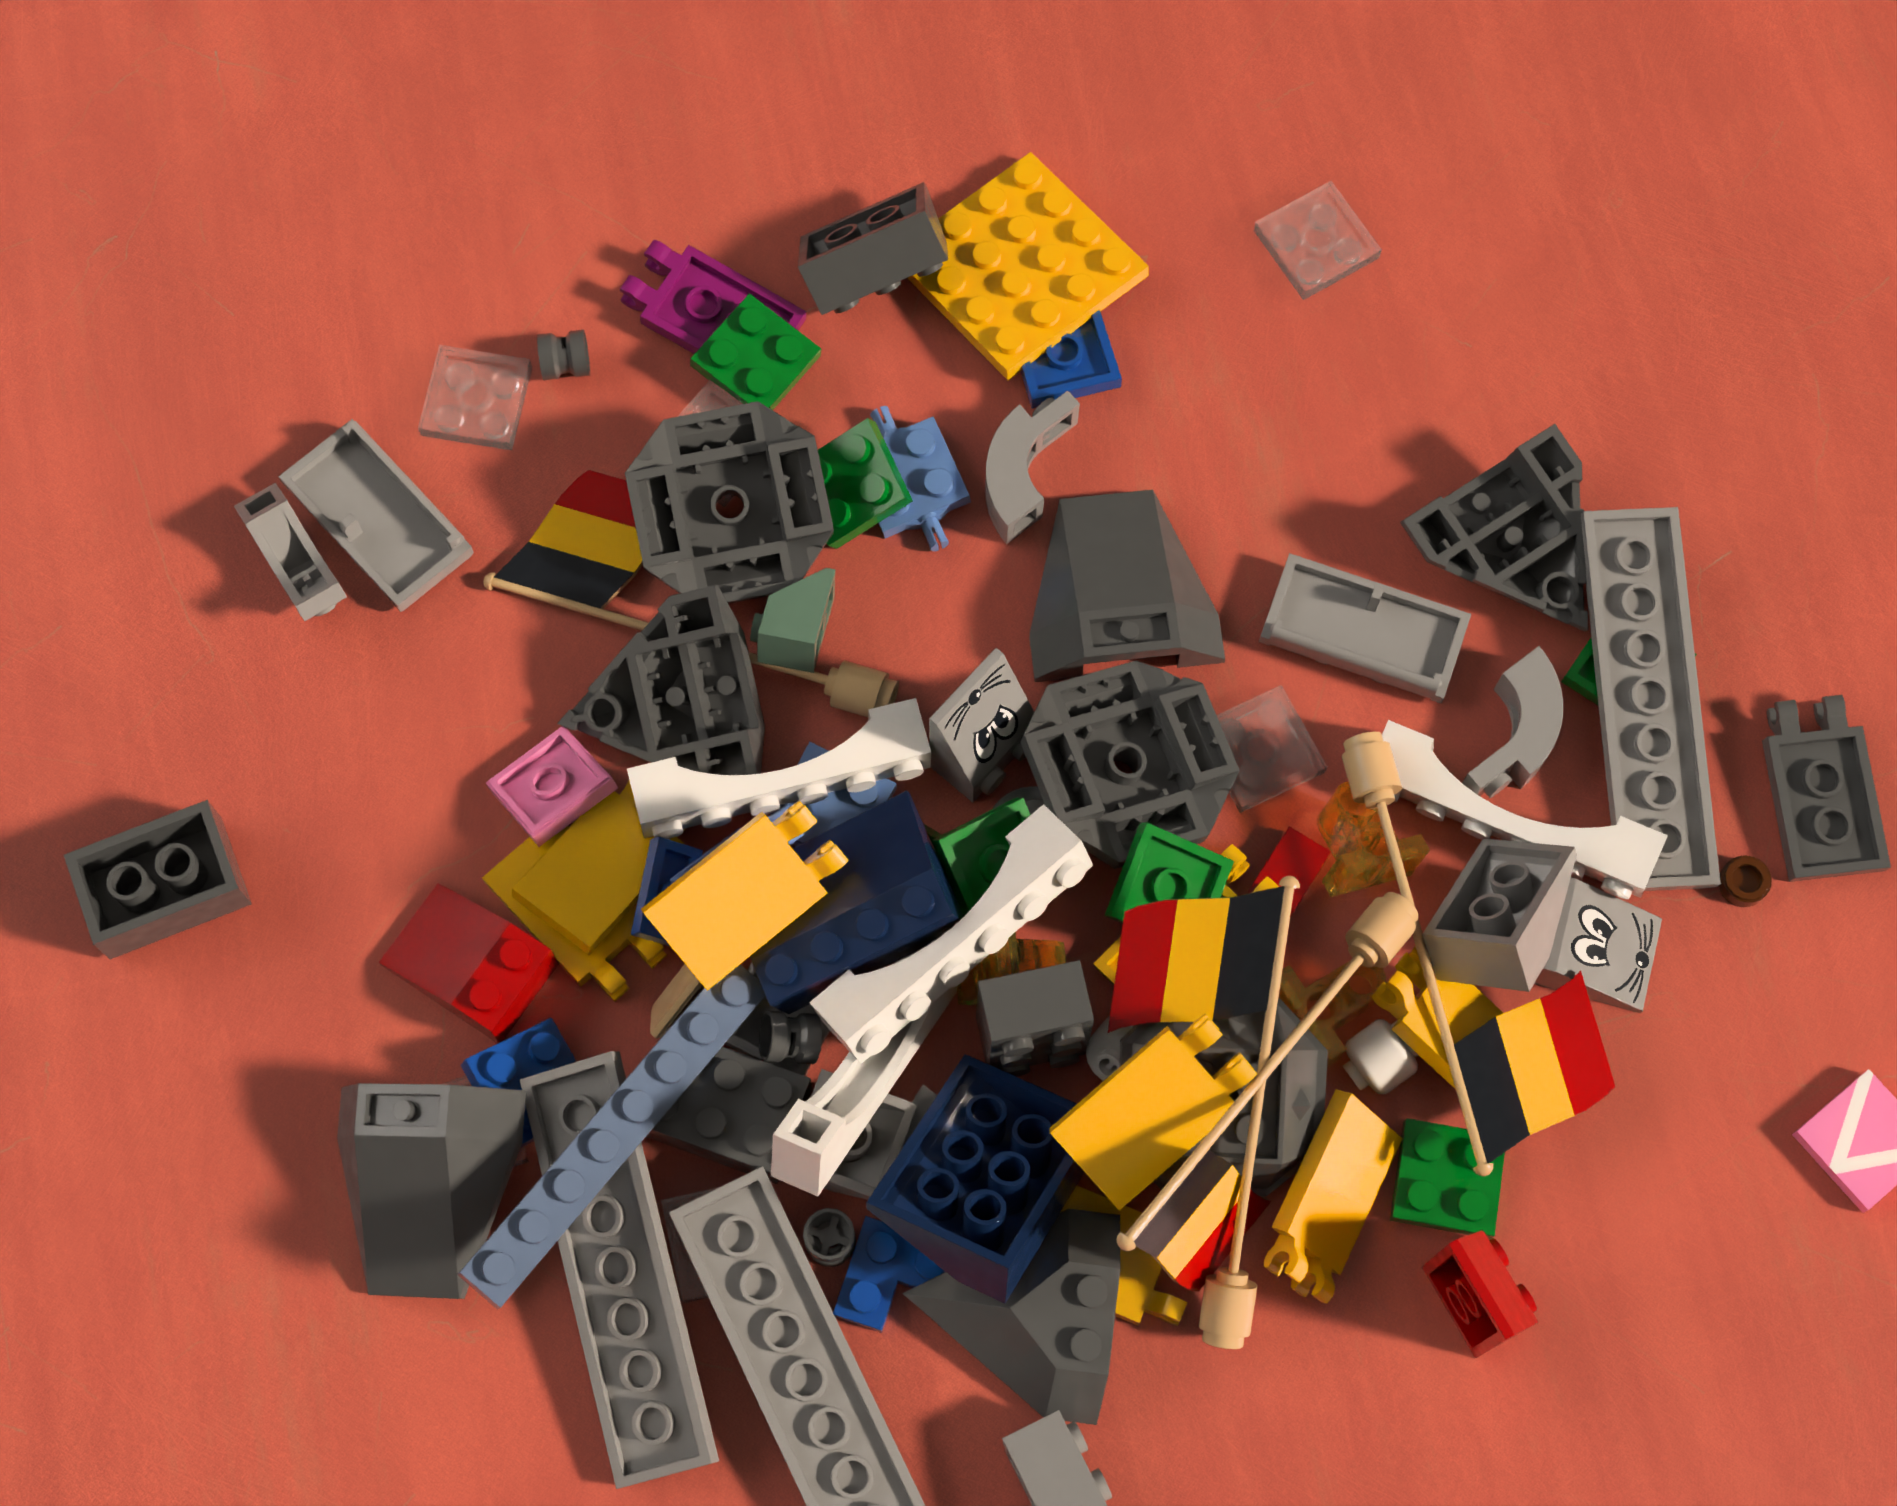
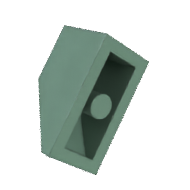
(795, 622)

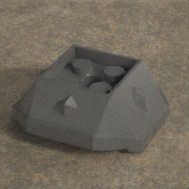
(718, 454)
(1151, 724)
(1291, 1096)

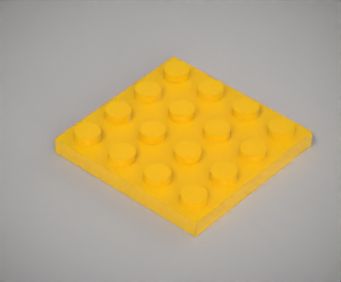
(1026, 266)

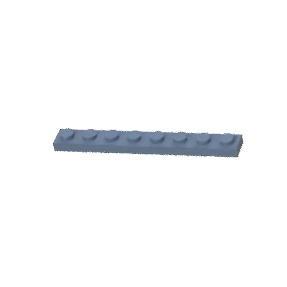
(610, 1137)

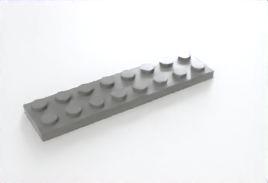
(1650, 688)
(623, 1291)
(792, 1347)

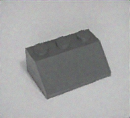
(872, 250)

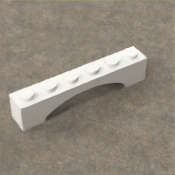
(680, 798)
(1613, 854)
(876, 1005)
(825, 1126)

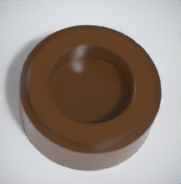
(1745, 881)

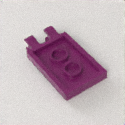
(695, 296)

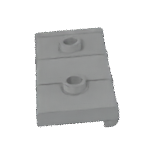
(377, 514)
(1365, 627)

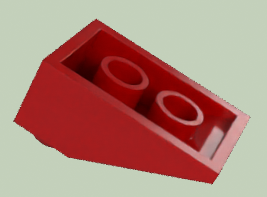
(470, 962)
(1480, 1292)

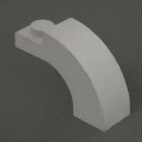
(1009, 492)
(290, 552)
(1536, 715)

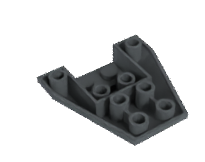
(1119, 590)
(425, 1178)

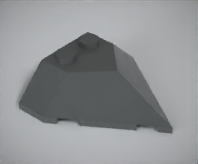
(1515, 529)
(681, 691)
(1057, 1323)

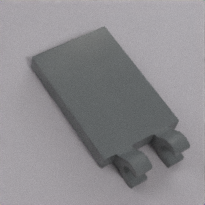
(1824, 794)

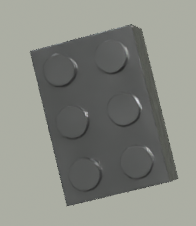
(157, 879)
(1034, 1018)
(733, 1111)

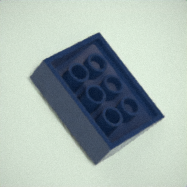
(874, 911)
(980, 1178)

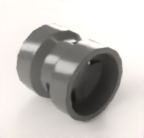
(563, 355)
(790, 1037)
(829, 1228)

